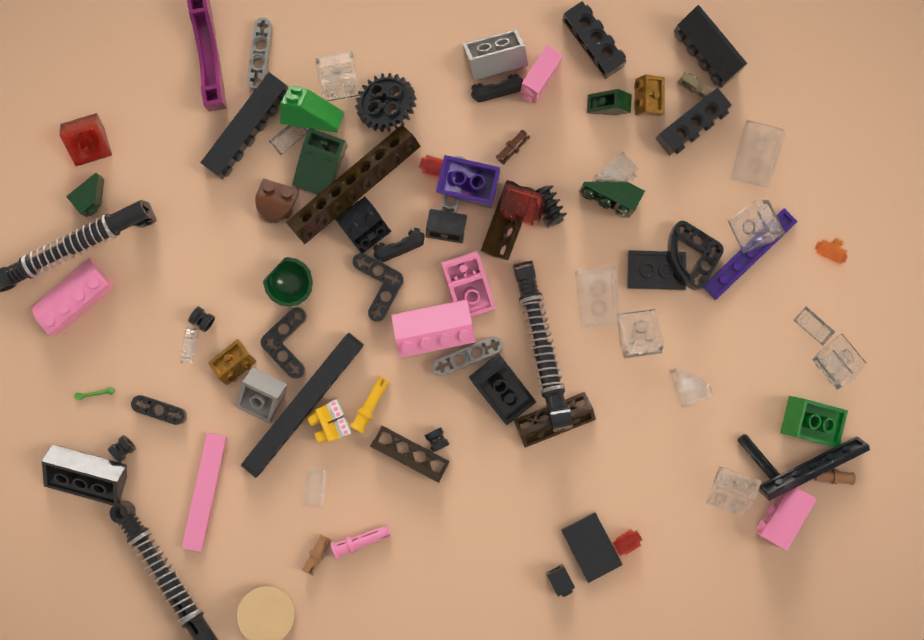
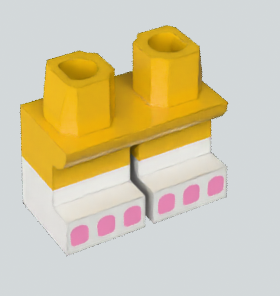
(325, 415)

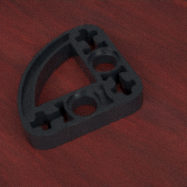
(704, 249)

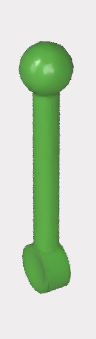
(79, 396)

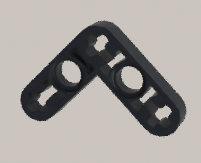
(386, 286)
(279, 339)

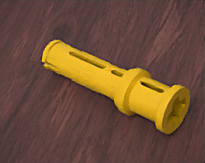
(365, 413)

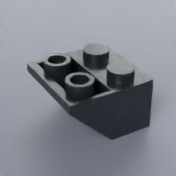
(363, 225)

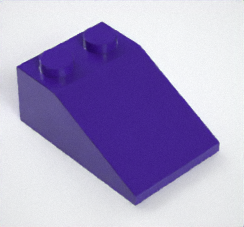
(468, 181)

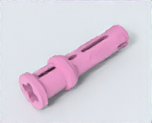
(351, 544)

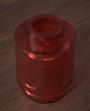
(431, 165)
(627, 542)

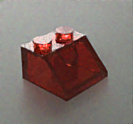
(85, 139)
(522, 204)

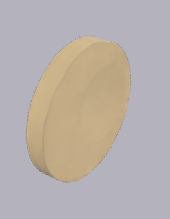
(265, 614)

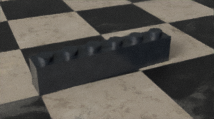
(245, 126)

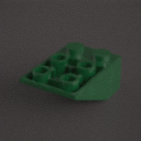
(318, 161)
(619, 196)

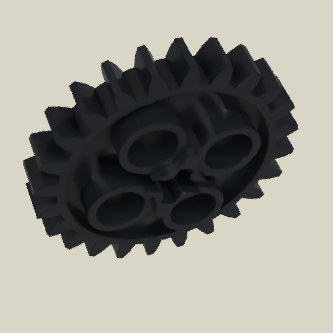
(386, 102)

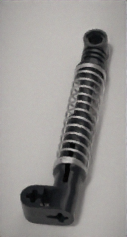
(110, 225)
(552, 390)
(169, 583)

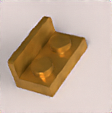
(649, 95)
(232, 362)

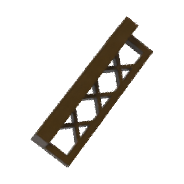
(497, 232)
(542, 430)
(410, 462)

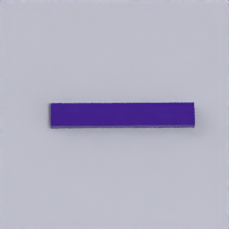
(743, 261)

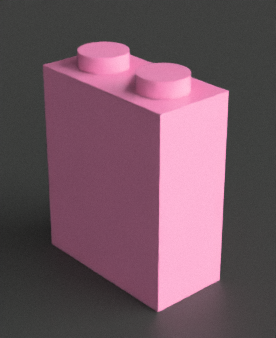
(541, 74)

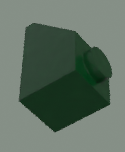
(609, 102)
(88, 195)

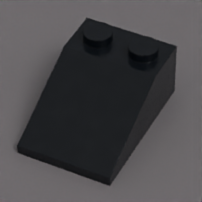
(502, 389)

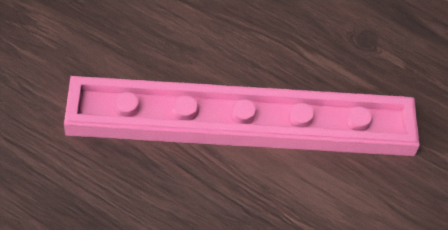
(204, 492)

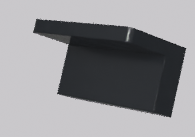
(446, 226)

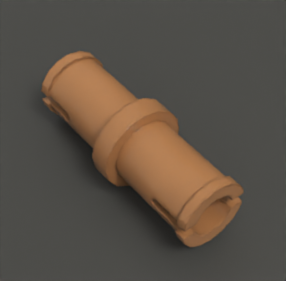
(835, 476)
(316, 555)

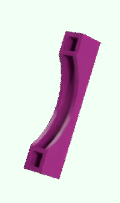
(211, 75)

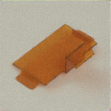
(832, 250)

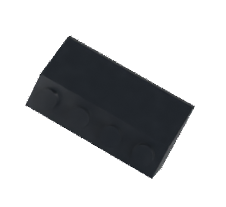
(709, 47)
(84, 475)

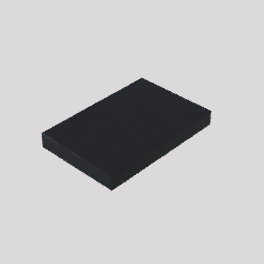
(653, 271)
(591, 547)

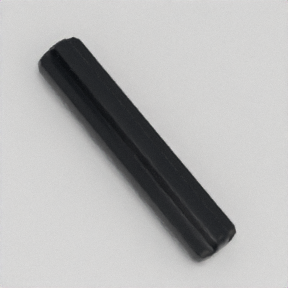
(758, 456)

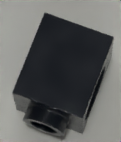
(560, 581)

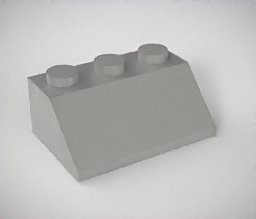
(495, 54)

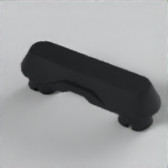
(492, 91)
(413, 241)

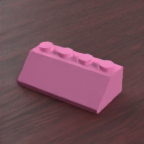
(71, 298)
(433, 328)

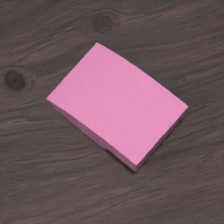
(468, 281)

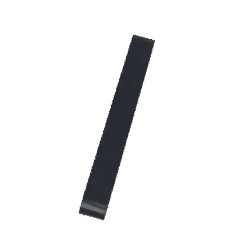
(302, 405)

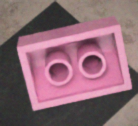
(785, 517)

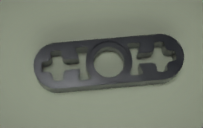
(147, 400)

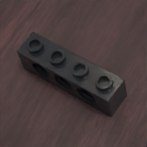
(594, 50)
(715, 101)

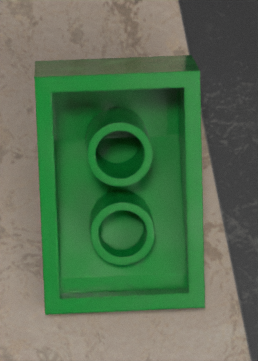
(308, 110)
(813, 421)

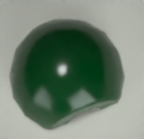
(289, 282)

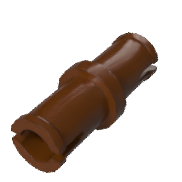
(512, 147)

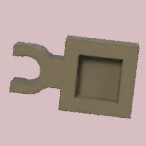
(690, 82)

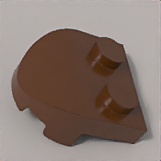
(275, 201)

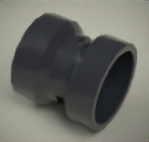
(201, 319)
(438, 444)
(121, 448)

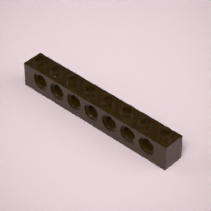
(353, 184)

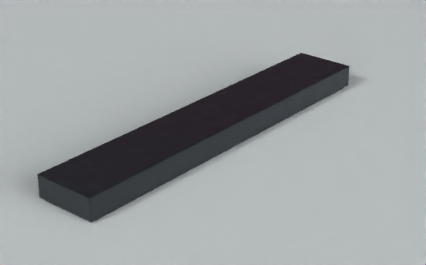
(813, 468)

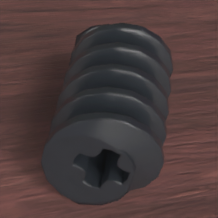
(551, 210)

